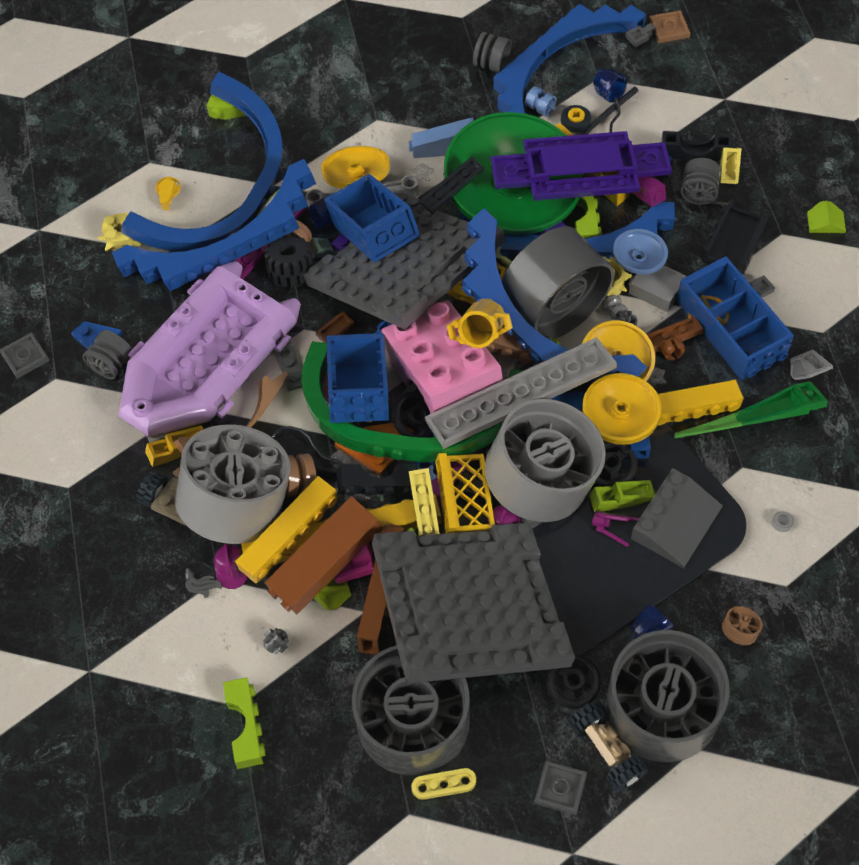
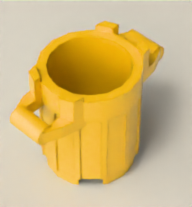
(480, 324)

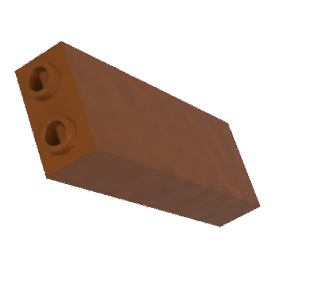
(323, 556)
(375, 610)

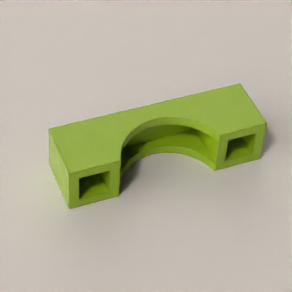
(588, 225)
(247, 746)

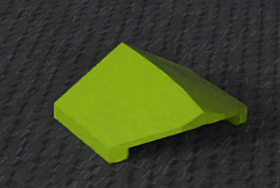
(826, 218)
(333, 595)

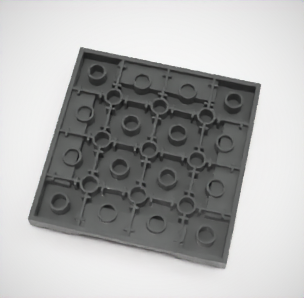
(407, 279)
(470, 603)

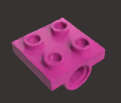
(358, 567)

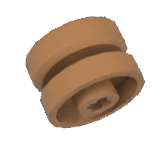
(301, 474)

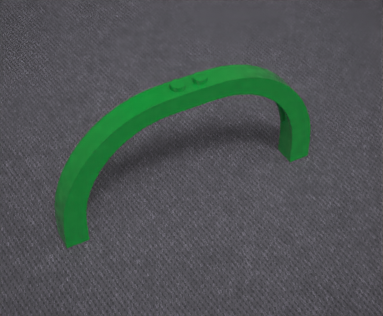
(375, 442)

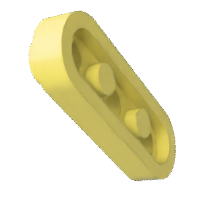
(452, 778)

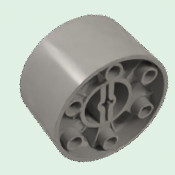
(535, 475)
(231, 483)

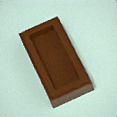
(337, 326)

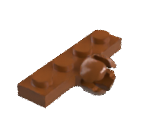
(670, 338)

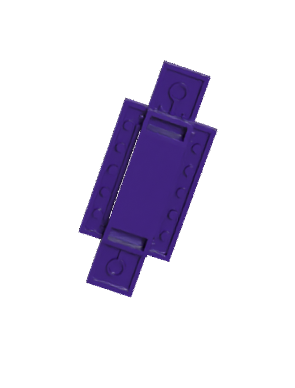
(576, 156)

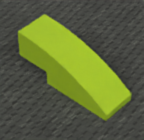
(621, 495)

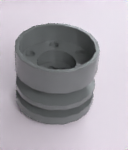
(492, 53)
(701, 181)
(107, 354)

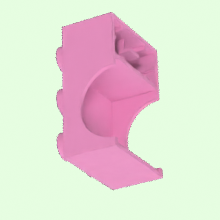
(436, 364)

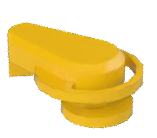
(167, 190)

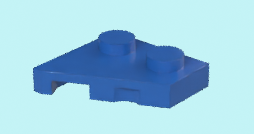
(89, 331)

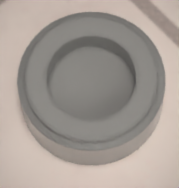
(782, 521)

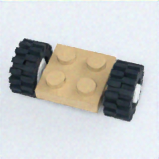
(605, 738)

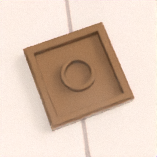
(669, 26)

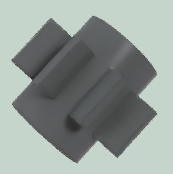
(627, 317)
(275, 640)

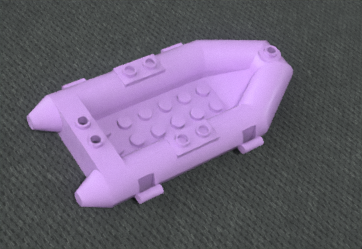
(203, 353)

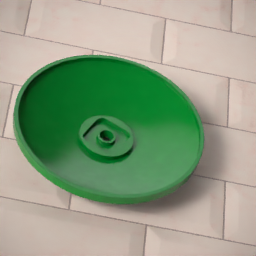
(511, 207)

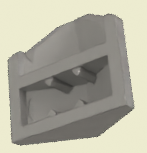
(808, 365)

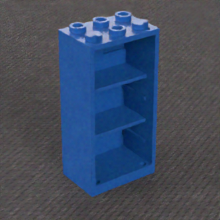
(753, 332)

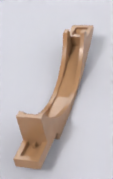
(266, 392)

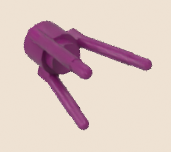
(603, 520)

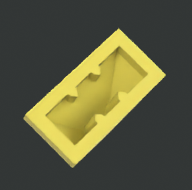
(730, 165)

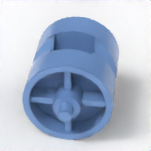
(540, 101)

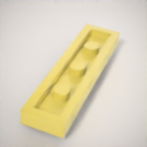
(424, 502)

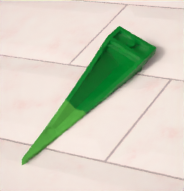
(790, 402)

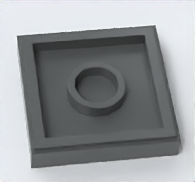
(24, 355)
(560, 787)

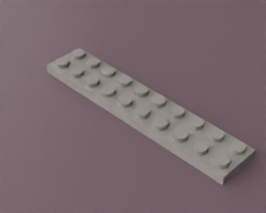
(538, 382)

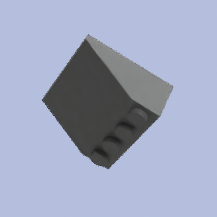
(676, 518)

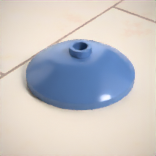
(640, 251)

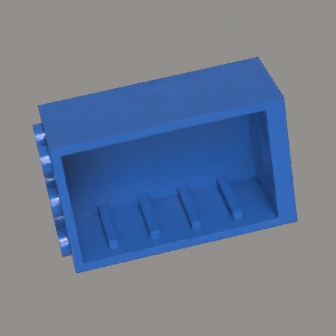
(372, 217)
(357, 378)

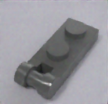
(291, 365)

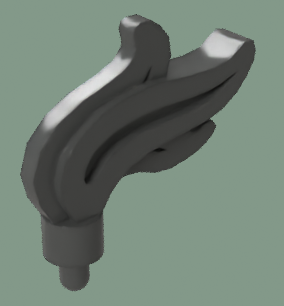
(201, 585)

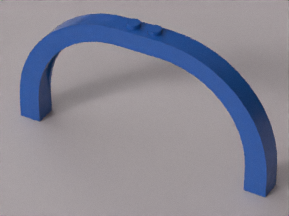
(183, 240)

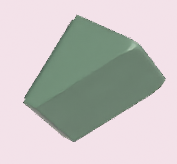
(320, 247)

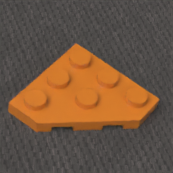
(374, 463)

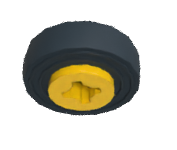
(576, 118)

